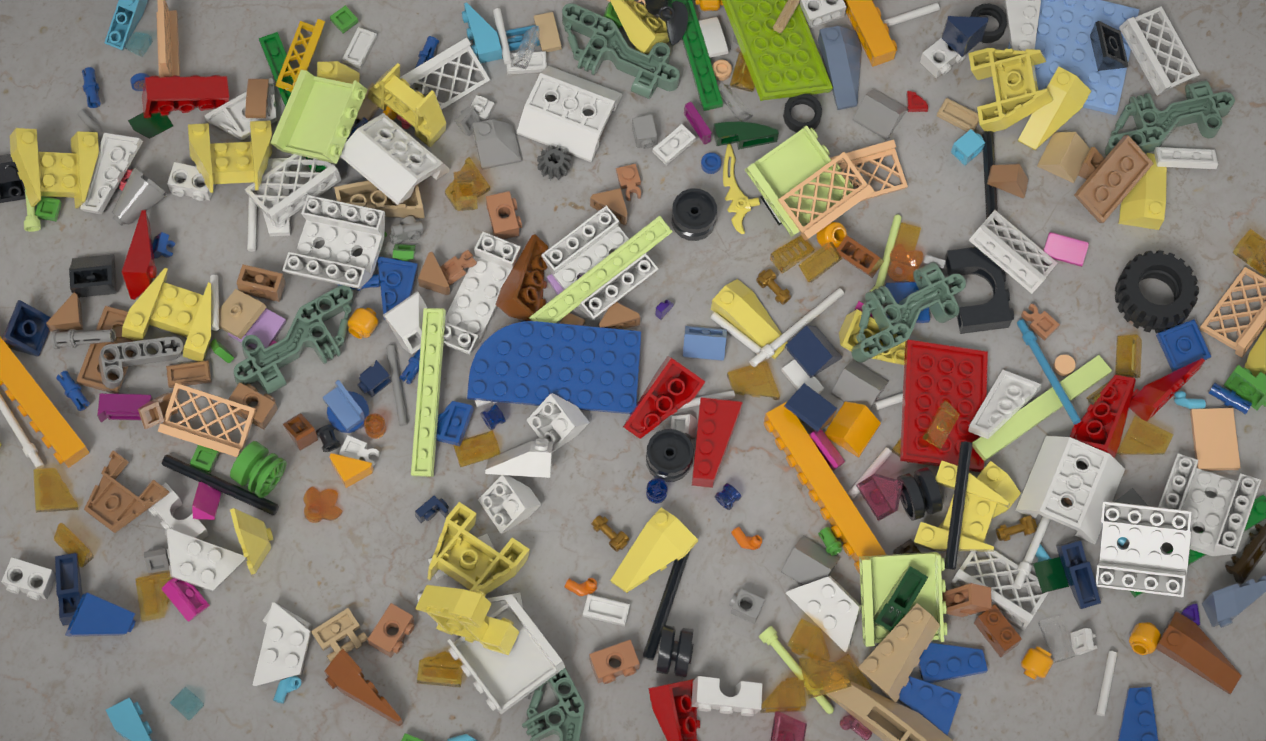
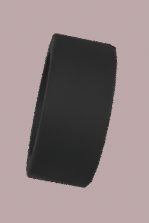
(998, 14)
(806, 99)

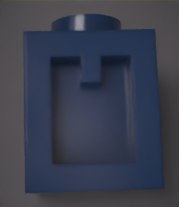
(429, 508)

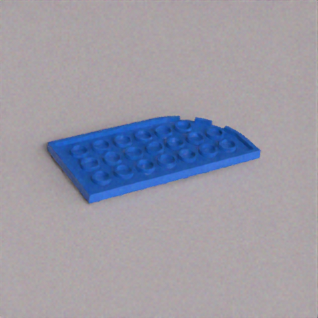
(576, 362)

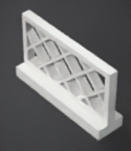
(1147, 55)
(439, 61)
(289, 205)
(1013, 261)
(1012, 612)

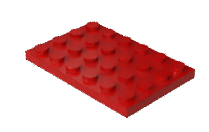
(930, 378)

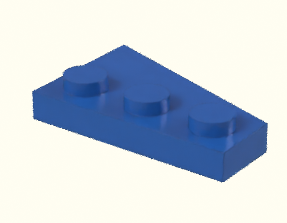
(396, 281)
(950, 662)
(931, 701)
(1138, 716)

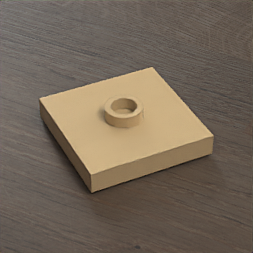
(239, 313)

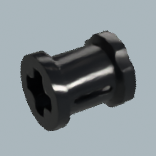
(328, 438)

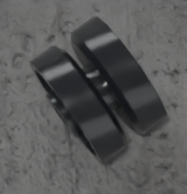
(694, 214)
(669, 443)
(920, 494)
(675, 651)

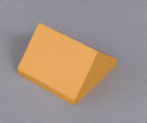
(853, 427)

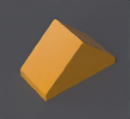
(350, 469)

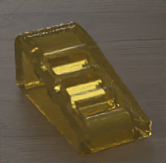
(784, 266)

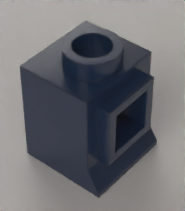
(373, 379)

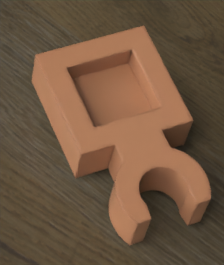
(629, 178)
(455, 267)
(1041, 324)

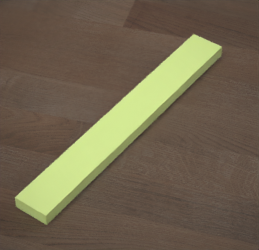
(603, 272)
(428, 392)
(1042, 408)

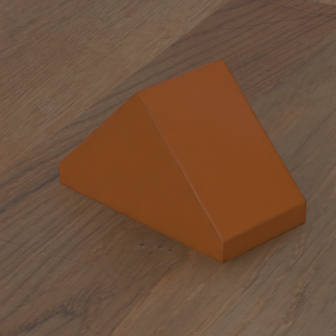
(301, 431)

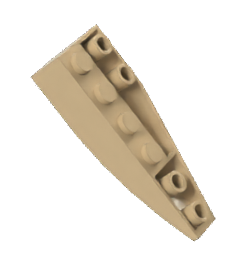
(885, 717)

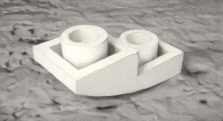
(713, 37)

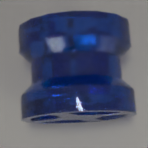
(493, 417)
(657, 486)
(727, 496)

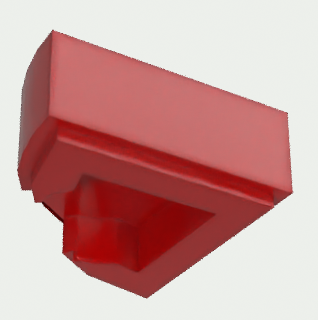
(916, 103)

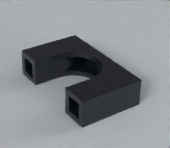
(994, 313)

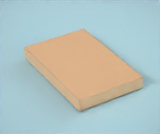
(1215, 439)

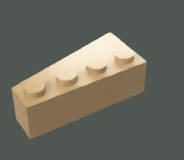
(369, 196)
(900, 652)

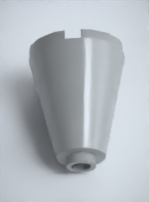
(137, 195)

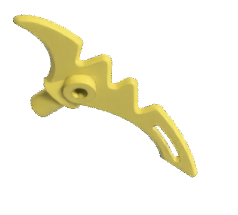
(740, 202)

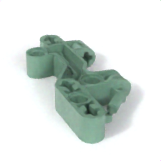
(614, 48)
(1199, 108)
(932, 294)
(269, 360)
(571, 723)

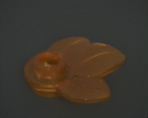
(906, 261)
(323, 502)

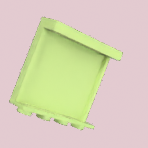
(318, 117)
(788, 167)
(880, 575)

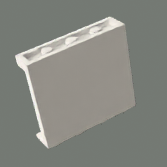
(511, 676)

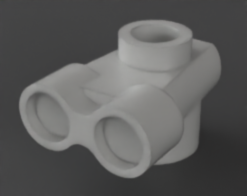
(406, 230)

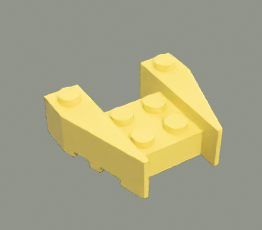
(1013, 85)
(419, 111)
(231, 161)
(52, 172)
(173, 311)
(977, 515)
(470, 559)
(465, 614)

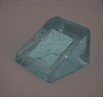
(139, 43)
(187, 703)

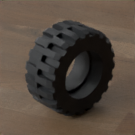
(1163, 268)

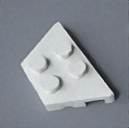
(232, 116)
(199, 561)
(829, 608)
(282, 648)

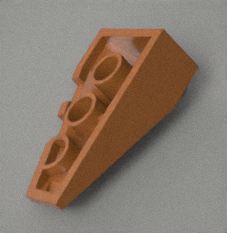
(524, 286)
(1194, 650)
(349, 680)

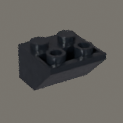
(10, 184)
(93, 275)

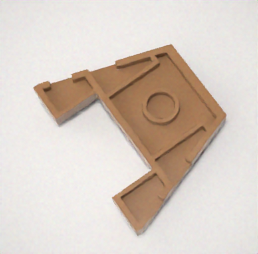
(115, 504)

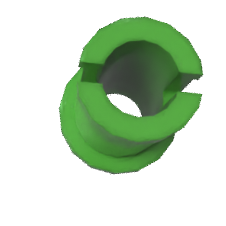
(831, 543)

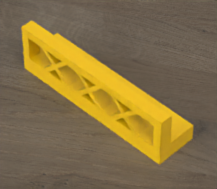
(307, 55)

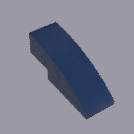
(1079, 574)
(68, 585)

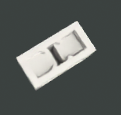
(824, 11)
(941, 52)
(189, 187)
(31, 574)

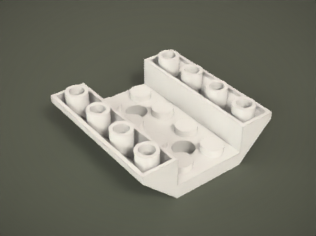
(563, 119)
(389, 159)
(344, 230)
(588, 247)
(1058, 477)
(1220, 517)
(1143, 563)

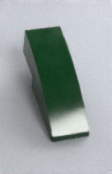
(744, 134)
(900, 599)

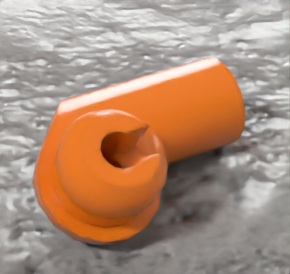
(746, 542)
(581, 589)

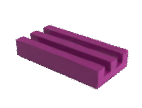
(697, 123)

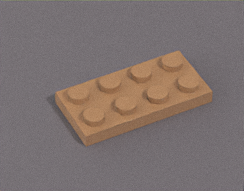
(1113, 179)
(90, 370)

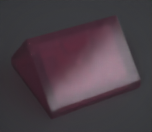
(881, 494)
(787, 728)

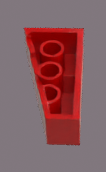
(183, 93)
(714, 431)

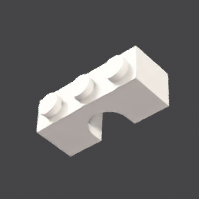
(165, 510)
(707, 696)

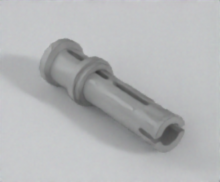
(74, 338)

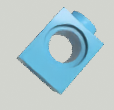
(968, 147)

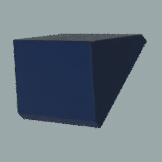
(964, 32)
(26, 329)
(812, 350)
(811, 408)

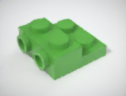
(1247, 386)

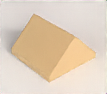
(1064, 155)

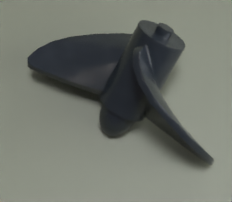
(674, 15)

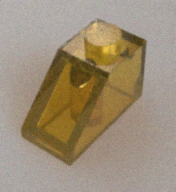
(787, 697)

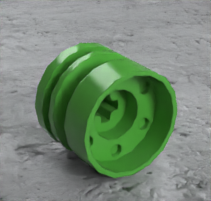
(258, 469)

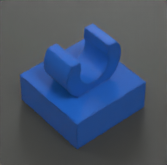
(159, 245)

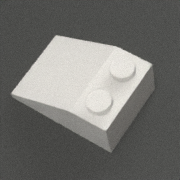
(529, 459)

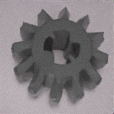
(561, 160)

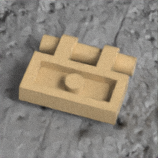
(335, 630)

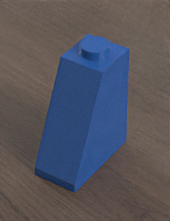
(99, 618)

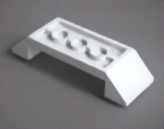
(478, 293)

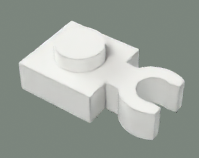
(357, 449)

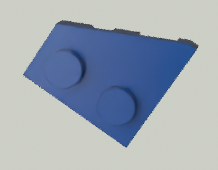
(453, 423)

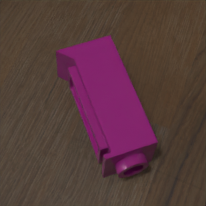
(121, 406)

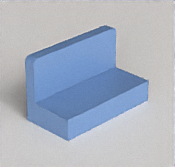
(704, 343)
(344, 407)

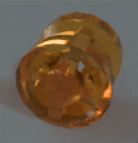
(374, 420)

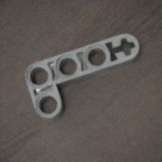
(142, 356)

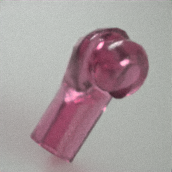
(849, 722)

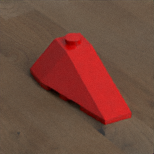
(139, 263)
(1157, 393)
(665, 394)
(1106, 418)
(674, 710)

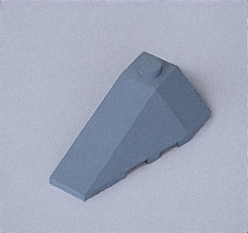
(841, 59)
(1230, 601)

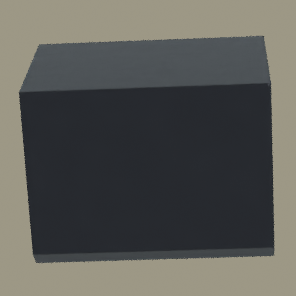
(1108, 47)

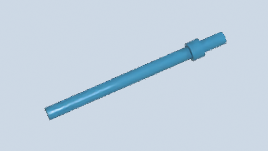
(1030, 339)

